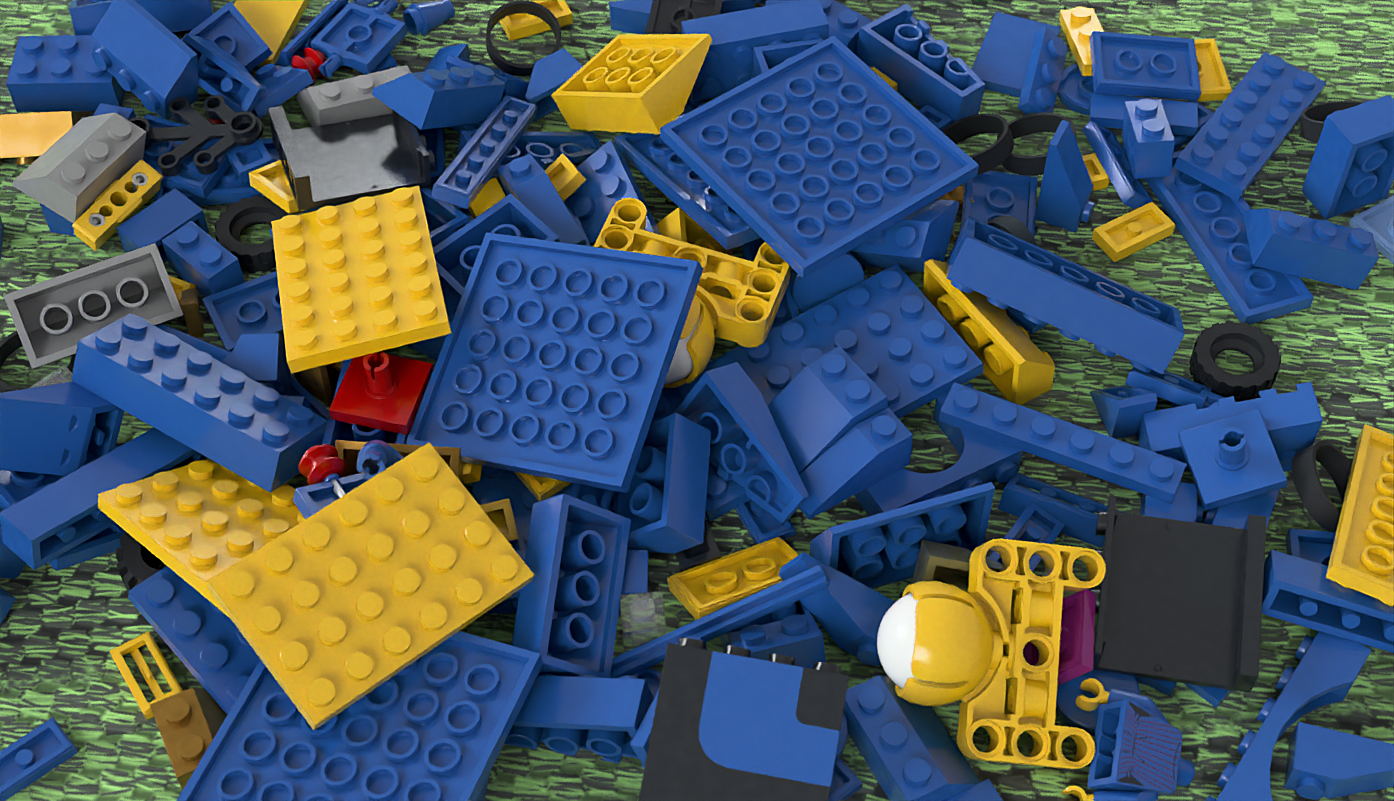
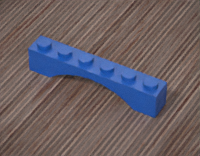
(1321, 678)

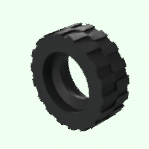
(241, 216)
(1239, 338)

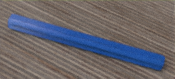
(723, 620)

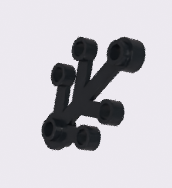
(240, 129)

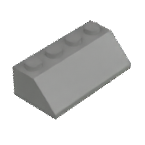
(78, 303)

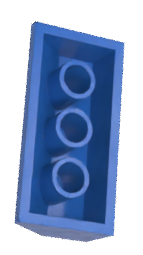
(576, 586)

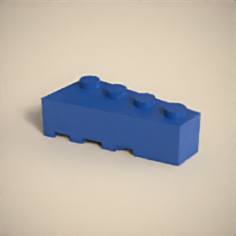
(920, 64)
(1289, 419)
(582, 715)

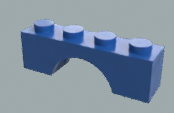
(261, 359)

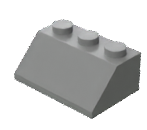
(347, 98)
(83, 164)

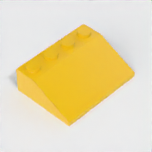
(634, 83)

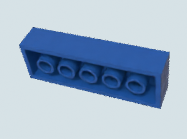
(1065, 296)
(197, 400)

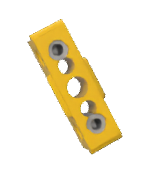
(130, 192)

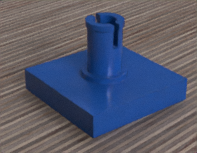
(1232, 459)

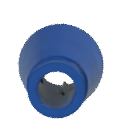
(427, 16)

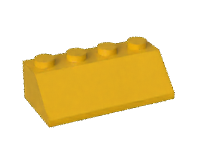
(1004, 348)

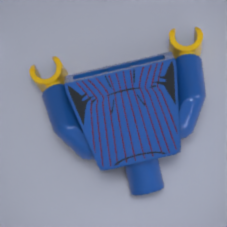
(1133, 748)

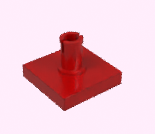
(381, 392)

